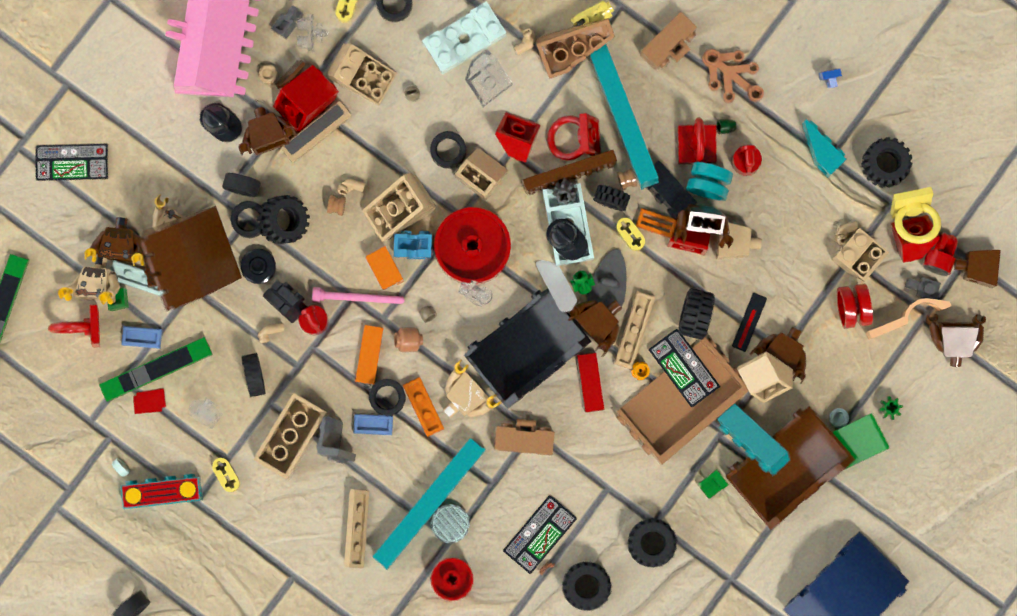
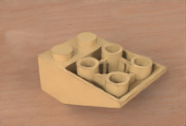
(361, 74)

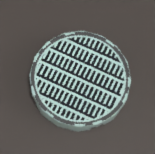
(450, 523)

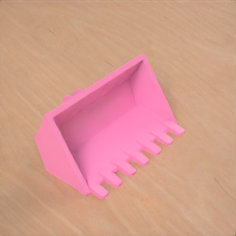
(212, 47)

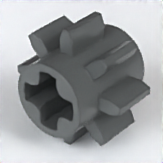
(565, 192)

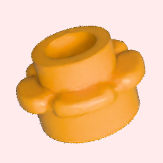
(645, 370)

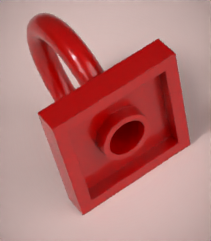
(587, 134)
(697, 143)
(89, 326)

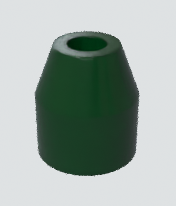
(726, 126)

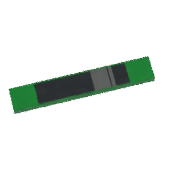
(9, 287)
(155, 369)

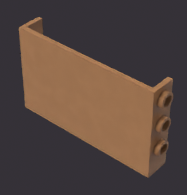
(665, 419)

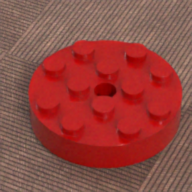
(469, 226)

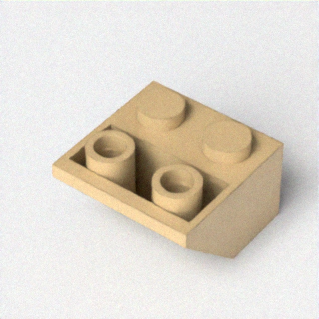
(481, 173)
(860, 255)
(766, 377)

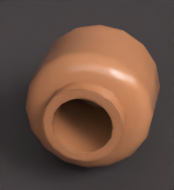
(408, 339)

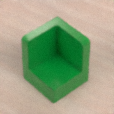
(712, 484)

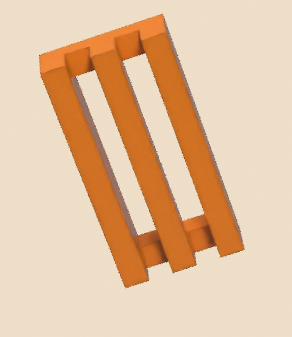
(654, 230)

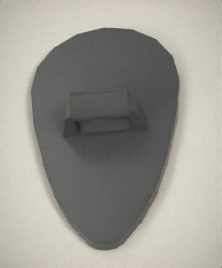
(610, 280)

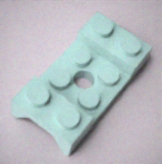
(479, 25)
(574, 211)

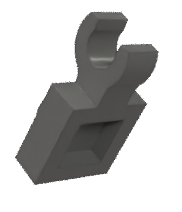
(286, 24)
(925, 288)

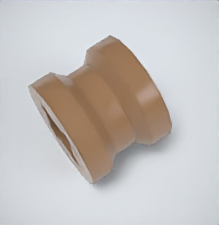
(627, 179)
(336, 205)

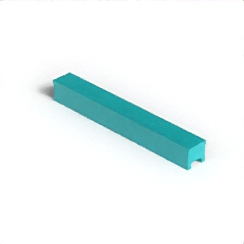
(624, 117)
(428, 503)

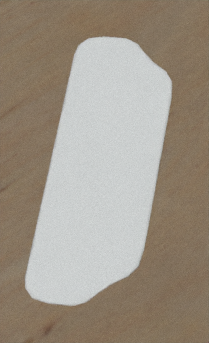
(557, 285)

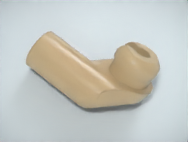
(527, 42)
(349, 185)
(843, 231)
(270, 329)

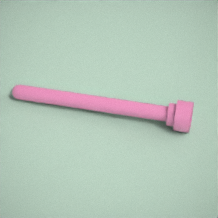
(320, 294)

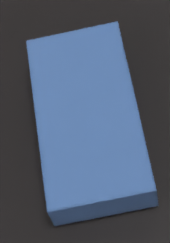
(142, 337)
(373, 424)

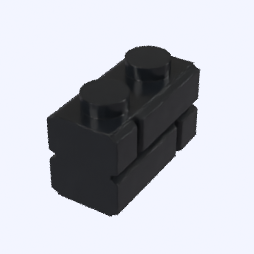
(285, 301)

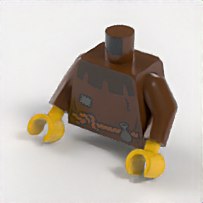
(117, 244)

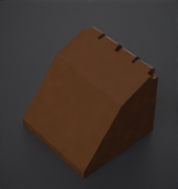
(191, 257)

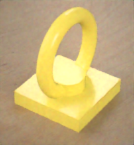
(912, 204)

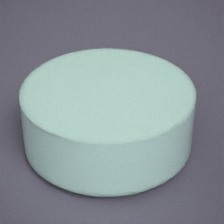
(839, 418)
(120, 467)

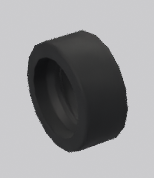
(394, 17)
(448, 135)
(241, 184)
(234, 219)
(382, 383)
(133, 605)

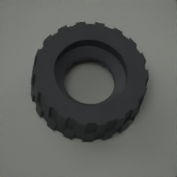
(253, 375)

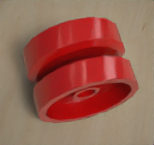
(854, 306)
(446, 589)

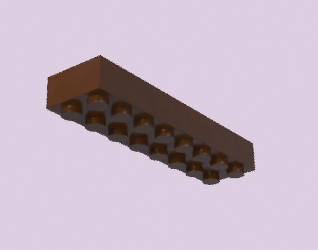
(570, 171)

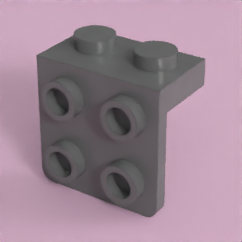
(330, 439)

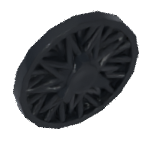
(258, 266)

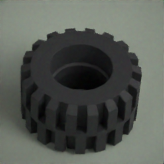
(891, 147)
(297, 217)
(696, 313)
(640, 555)
(602, 578)

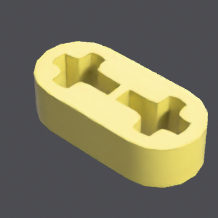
(350, 9)
(627, 237)
(229, 472)

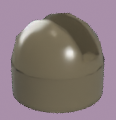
(414, 96)
(427, 314)

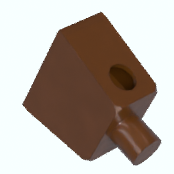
(980, 267)

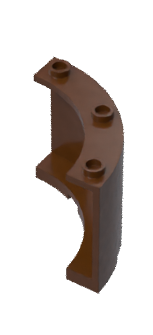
(814, 460)

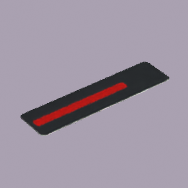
(749, 322)

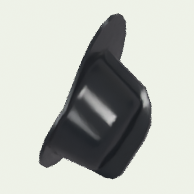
(220, 122)
(567, 239)

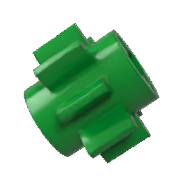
(582, 282)
(887, 412)

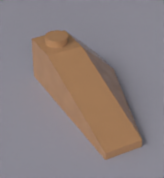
(568, 47)

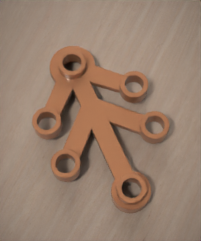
(730, 73)

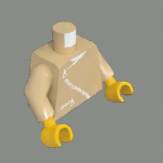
(466, 395)

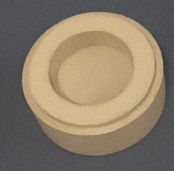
(268, 74)

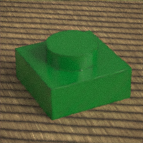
(121, 301)

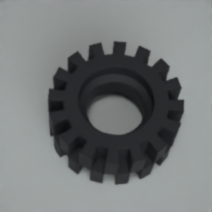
(611, 198)

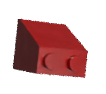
(305, 98)

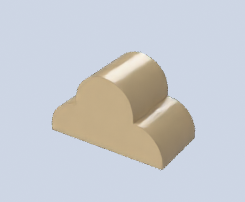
(399, 207)

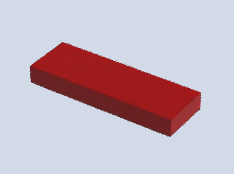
(590, 382)

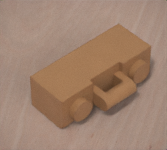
(674, 34)
(532, 442)

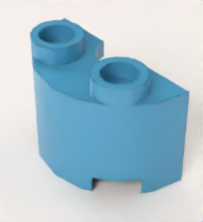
(413, 245)

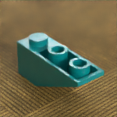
(823, 153)

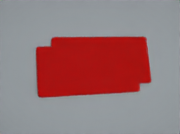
(149, 401)

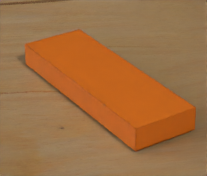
(369, 354)
(423, 407)

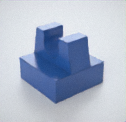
(830, 77)

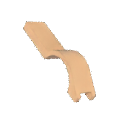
(939, 305)

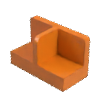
(384, 268)

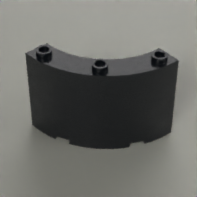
(527, 348)

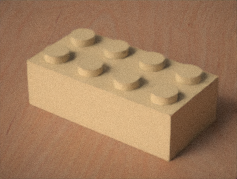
(290, 436)

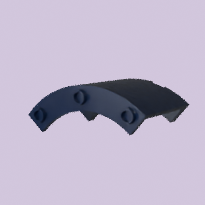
(853, 584)

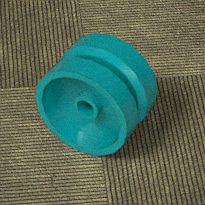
(709, 181)

